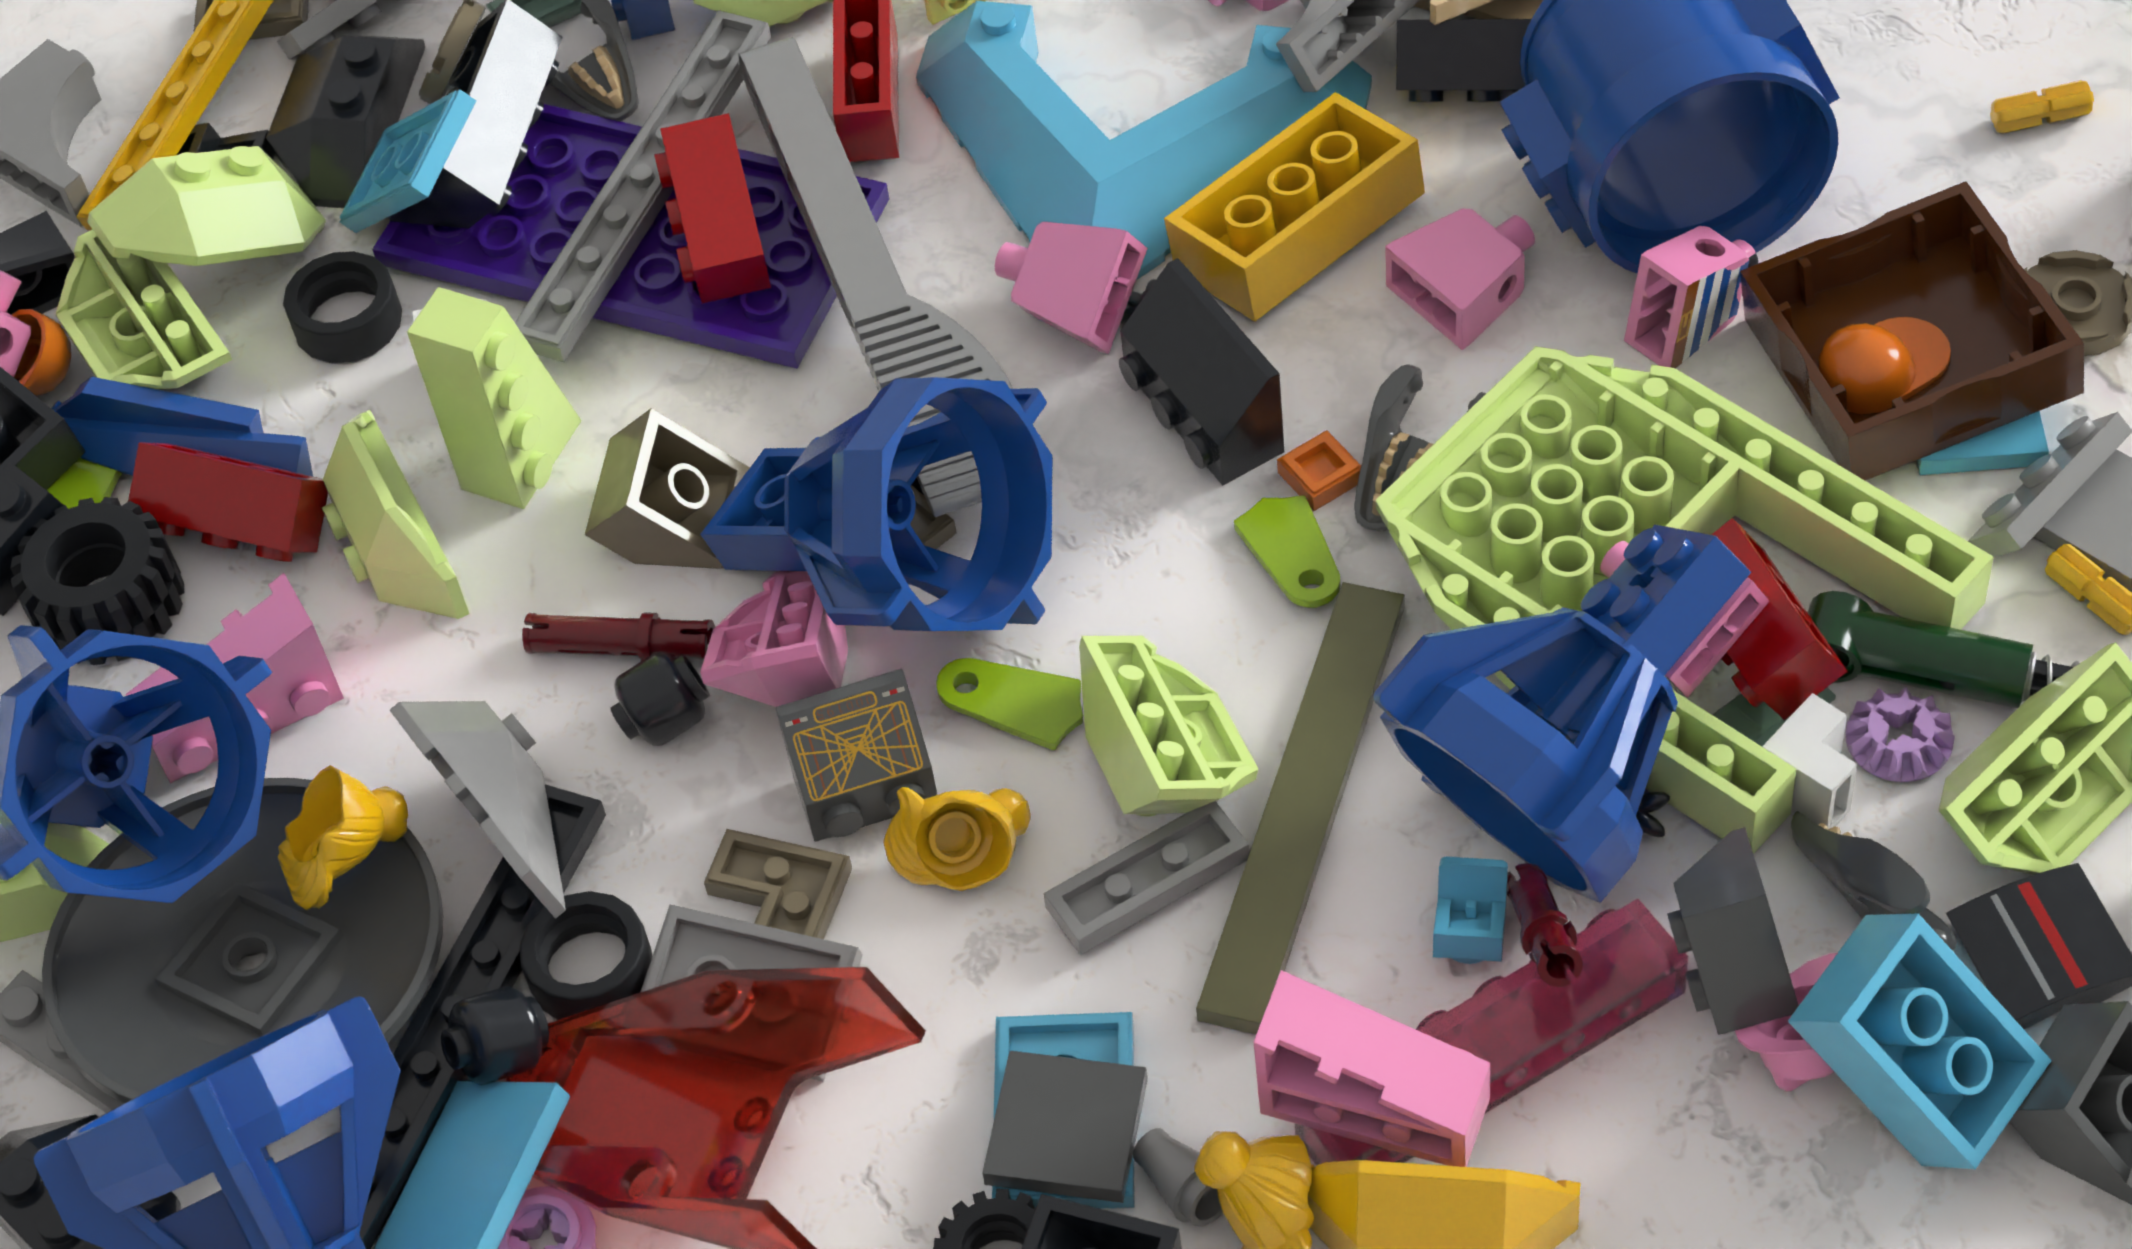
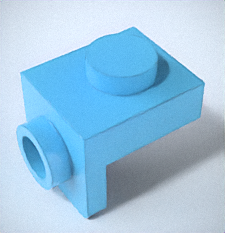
(1470, 909)

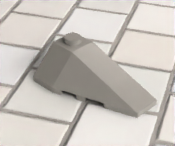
(496, 782)

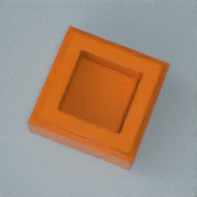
(1319, 470)

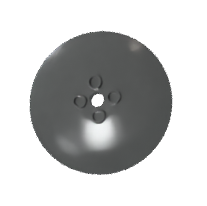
(156, 984)

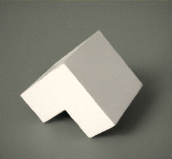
(1813, 745)

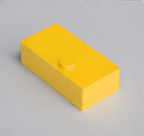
(1296, 205)

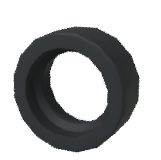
(333, 276)
(584, 914)

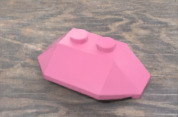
(777, 644)

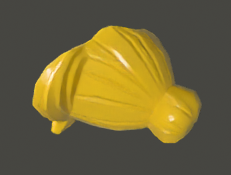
(336, 832)
(955, 836)
(1260, 1187)

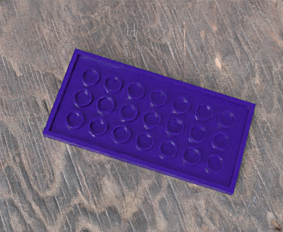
(551, 192)

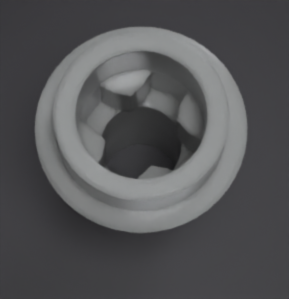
(1173, 1174)

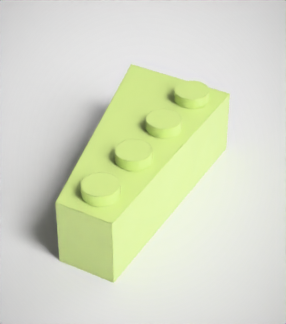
(490, 397)

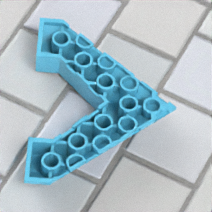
(1060, 168)

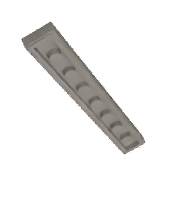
(634, 191)

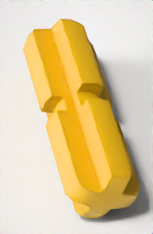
(2054, 104)
(2084, 580)

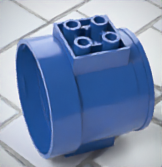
(1672, 120)

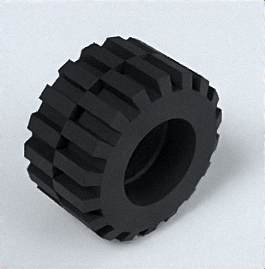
(92, 544)

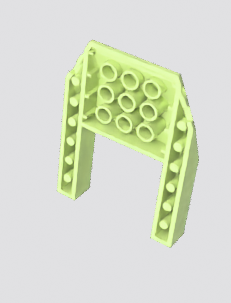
(1589, 454)

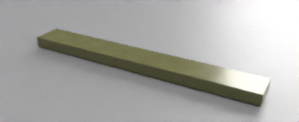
(1301, 808)

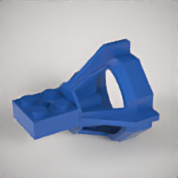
(849, 509)
(1574, 742)
(87, 756)
(220, 1124)

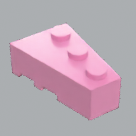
(296, 689)
(1367, 1076)

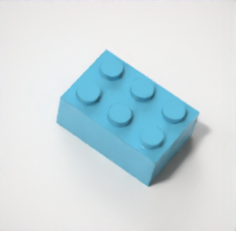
(1920, 1040)

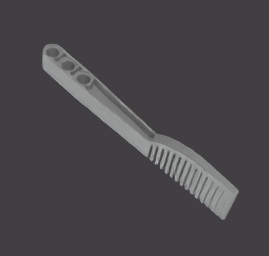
(893, 328)

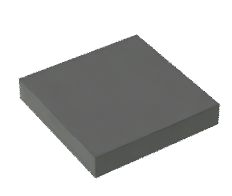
(1065, 1126)

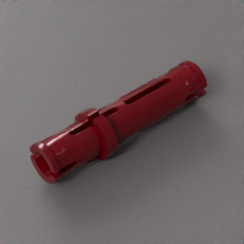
(616, 635)
(1543, 926)

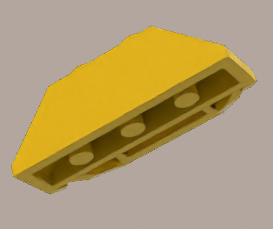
(1439, 1207)

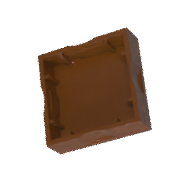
(1929, 263)

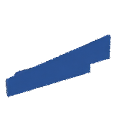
(116, 416)

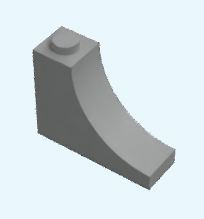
(1335, 34)
(39, 114)

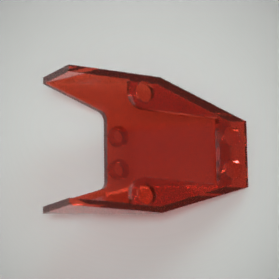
(690, 1086)

